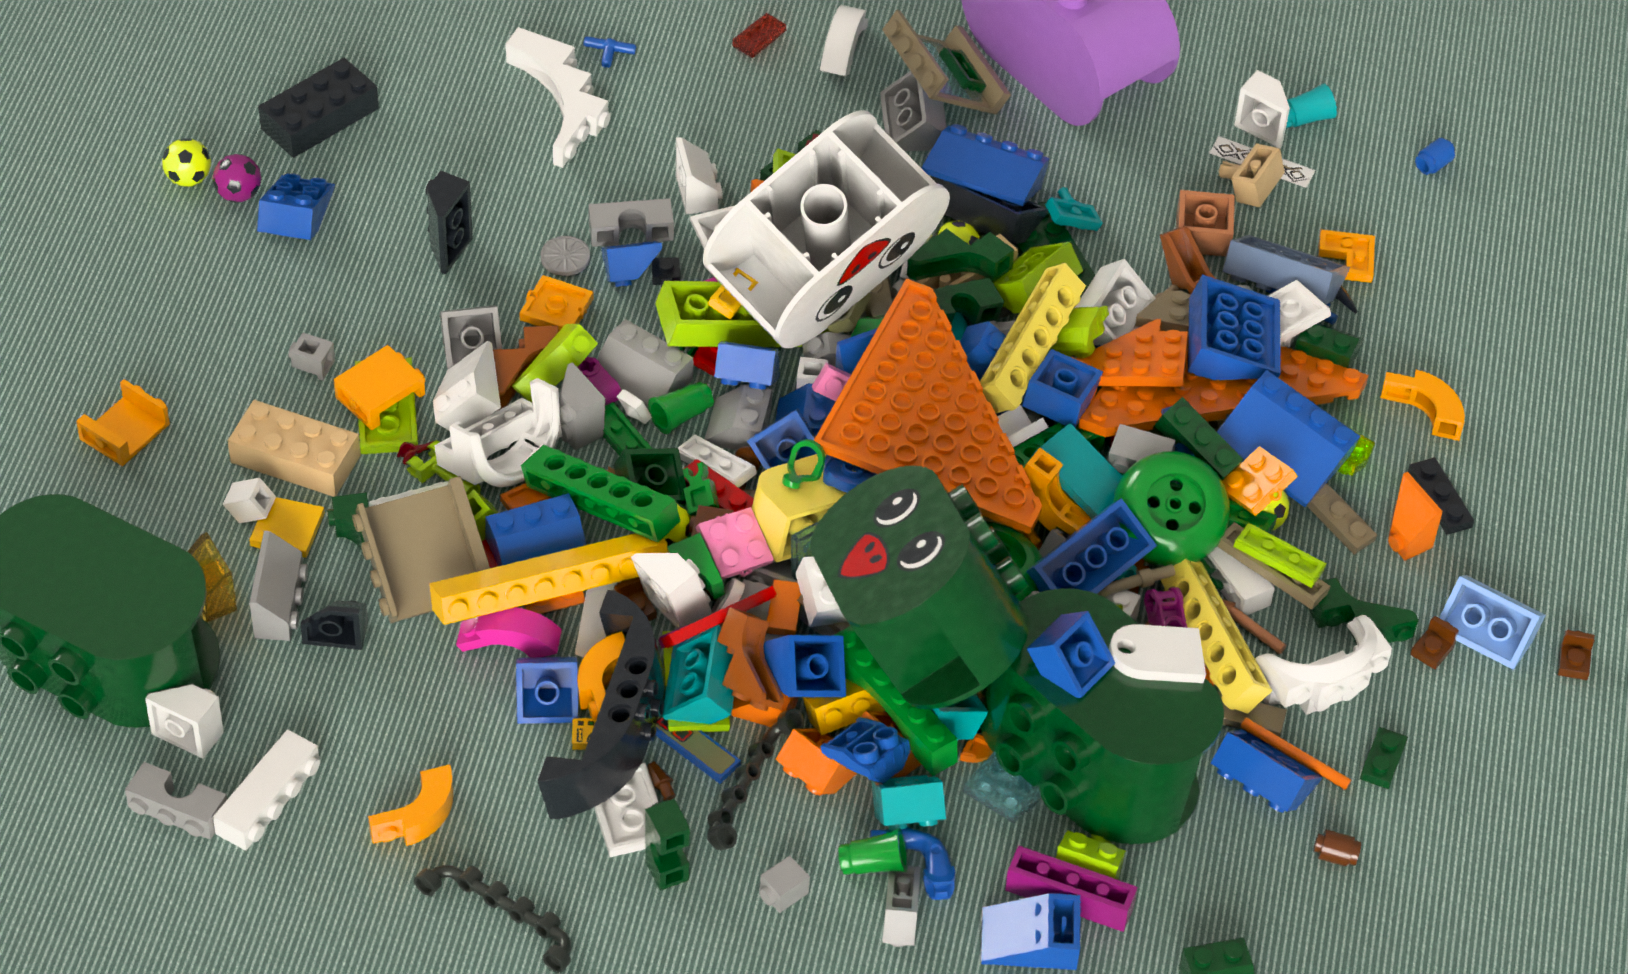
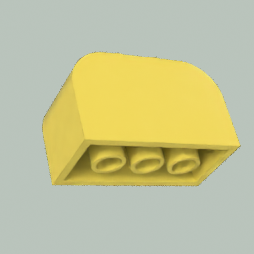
(787, 510)

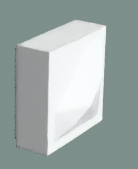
(634, 406)

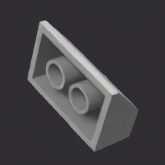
(911, 115)
(644, 362)
(277, 589)

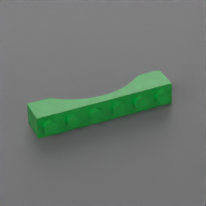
(927, 735)

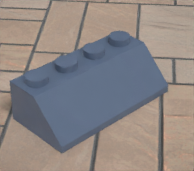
(1278, 265)

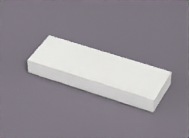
(721, 461)

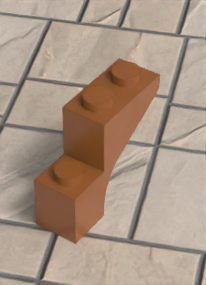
(1183, 258)
(513, 362)
(748, 670)

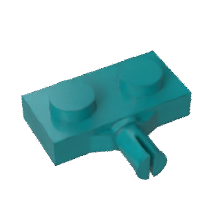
(1072, 212)

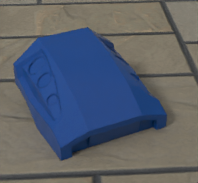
(869, 749)

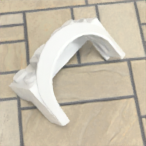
(469, 448)

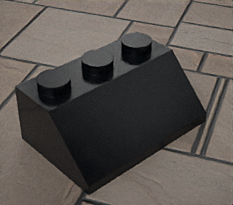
(449, 218)

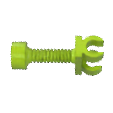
(424, 471)

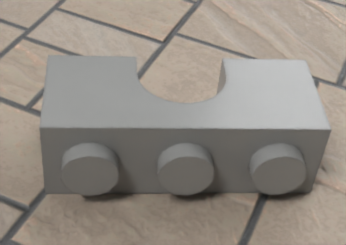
(649, 216)
(151, 795)

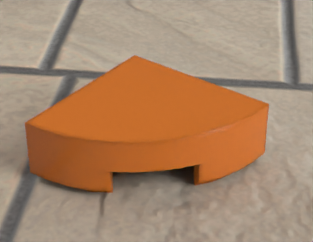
(976, 750)

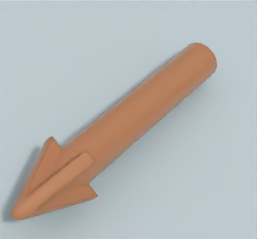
(1254, 628)

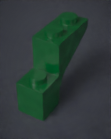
(950, 254)
(1340, 607)

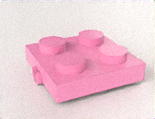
(735, 543)

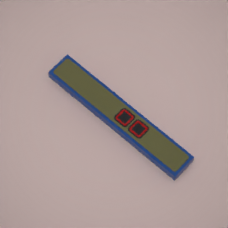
(699, 750)

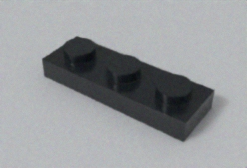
(1437, 485)

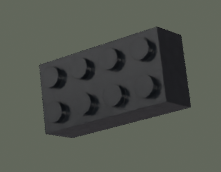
(318, 107)

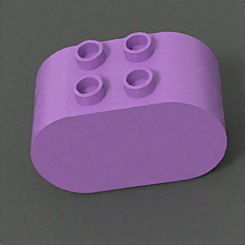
(1077, 49)

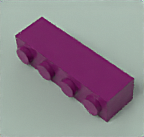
(1101, 897)

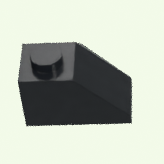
(337, 625)

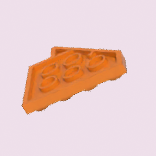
(1143, 358)

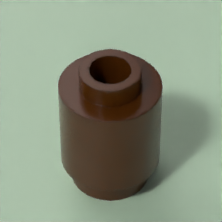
(1337, 848)

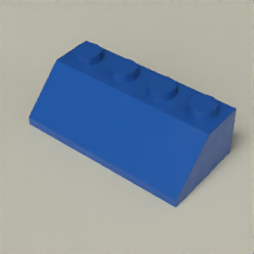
(1094, 552)

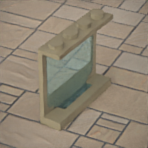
(931, 72)

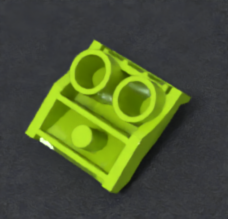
(1079, 333)

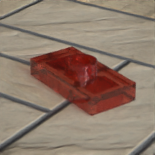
(759, 35)

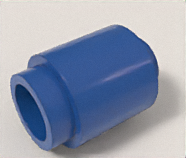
(1435, 156)

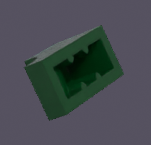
(341, 516)

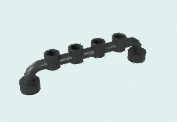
(721, 833)
(521, 911)

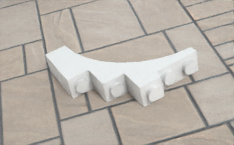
(556, 69)

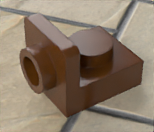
(634, 591)
(1435, 643)
(1575, 654)

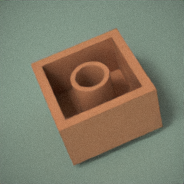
(1208, 219)

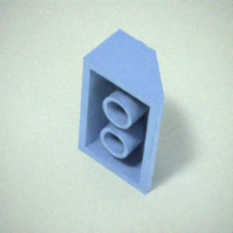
(1491, 621)

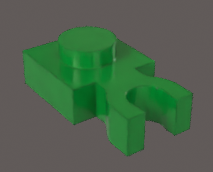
(701, 490)

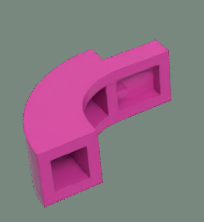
(511, 627)

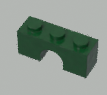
(974, 299)
(1193, 431)
(664, 838)

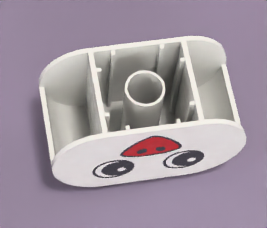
(825, 229)

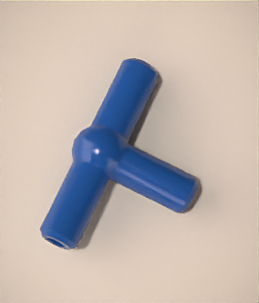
(609, 46)

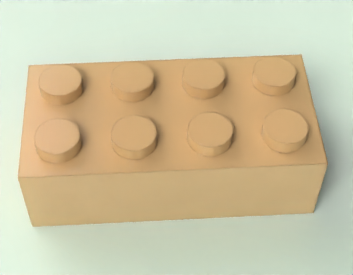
(294, 448)

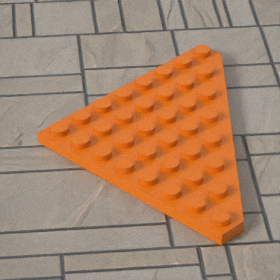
(1213, 399)
(926, 408)

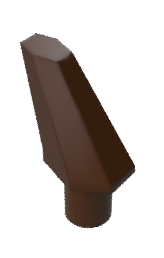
(661, 781)

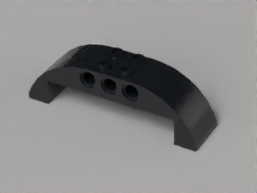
(623, 723)

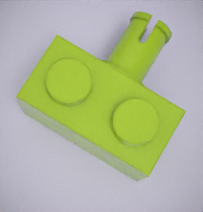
(1091, 853)

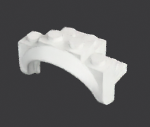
(1330, 678)

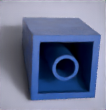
(807, 665)

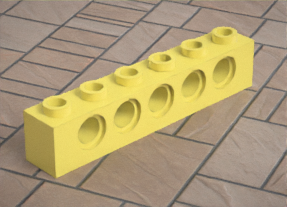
(1031, 337)
(1223, 646)

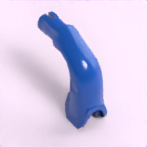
(939, 872)

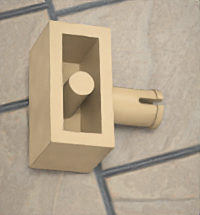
(1256, 174)

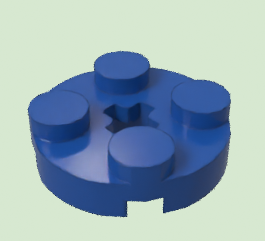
(840, 474)

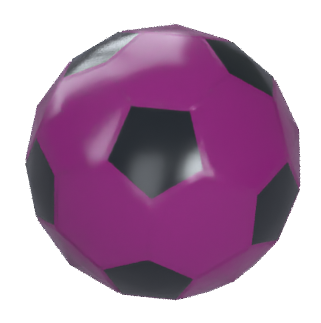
(237, 178)

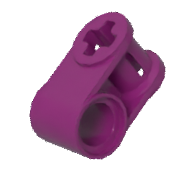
(600, 379)
(1165, 613)

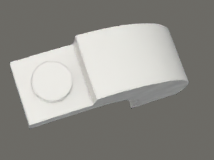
(842, 40)

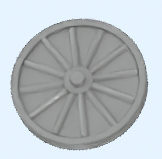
(565, 255)

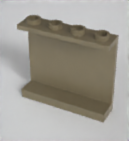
(419, 543)

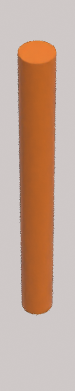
(1295, 753)

